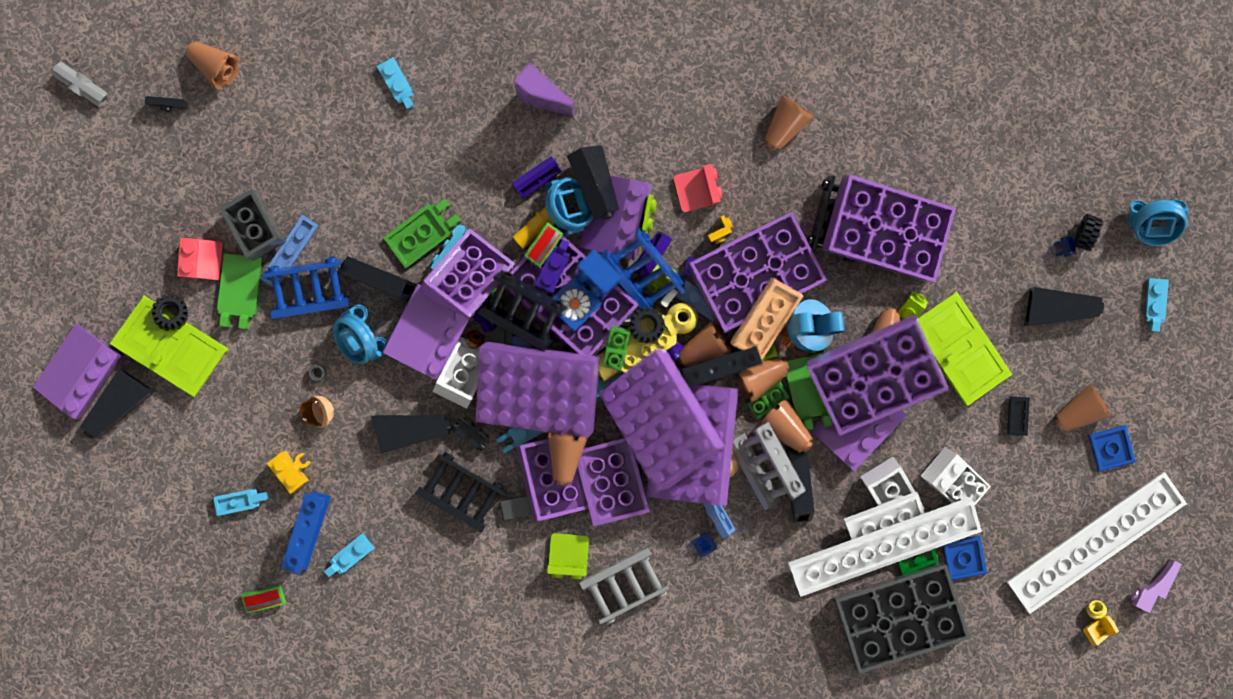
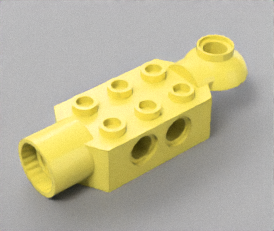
(637, 351)

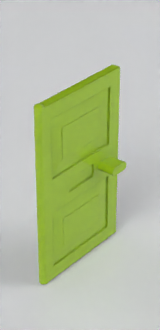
(963, 349)
(178, 356)

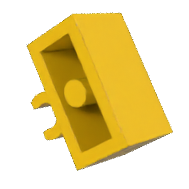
(289, 471)

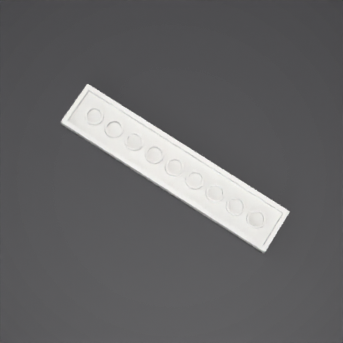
(1096, 542)
(885, 546)

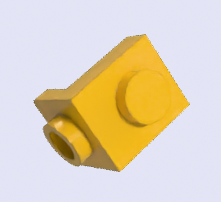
(719, 236)
(1100, 630)

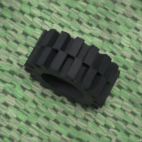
(1088, 232)
(164, 302)
(649, 313)

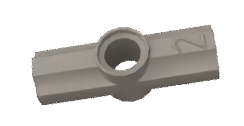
(80, 84)

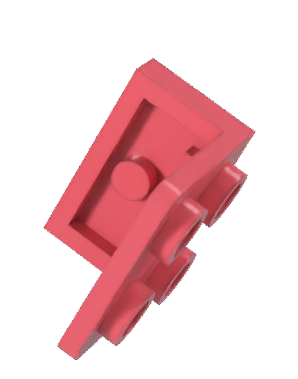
(698, 188)

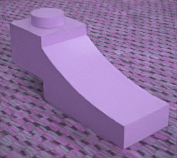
(1145, 597)

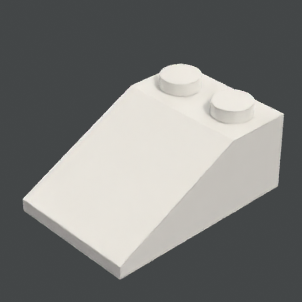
(460, 375)
(887, 482)

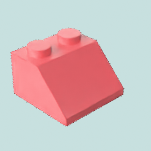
(200, 259)

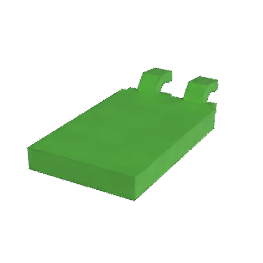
(421, 233)
(239, 289)
(805, 394)

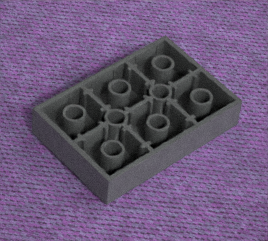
(901, 617)

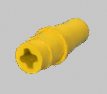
(529, 232)

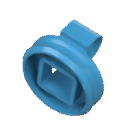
(556, 208)
(1142, 215)
(826, 325)
(366, 344)

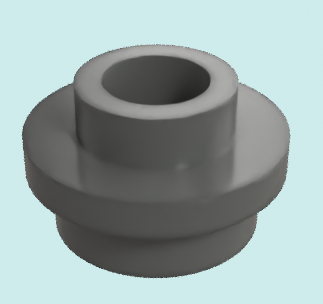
(313, 368)

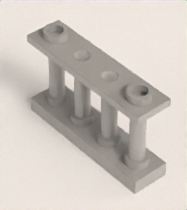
(755, 472)
(608, 575)

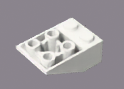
(954, 478)

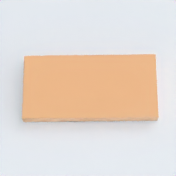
(767, 317)

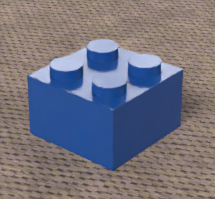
(597, 275)

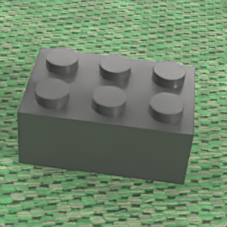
(252, 225)

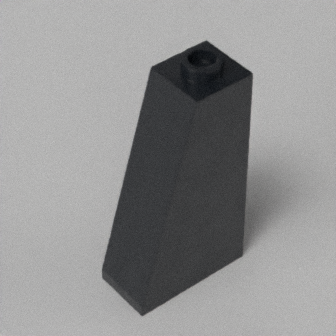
(594, 180)
(377, 278)
(1058, 306)
(116, 402)
(405, 430)
(803, 504)

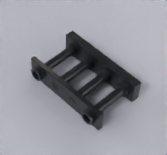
(824, 205)
(511, 323)
(722, 366)
(444, 501)

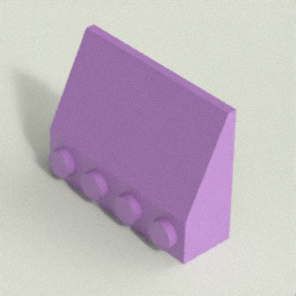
(540, 92)
(620, 229)
(466, 275)
(425, 335)
(77, 372)
(857, 444)
(612, 482)
(544, 495)

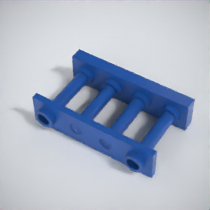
(635, 289)
(301, 306)
(306, 532)

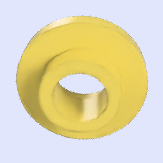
(1096, 605)

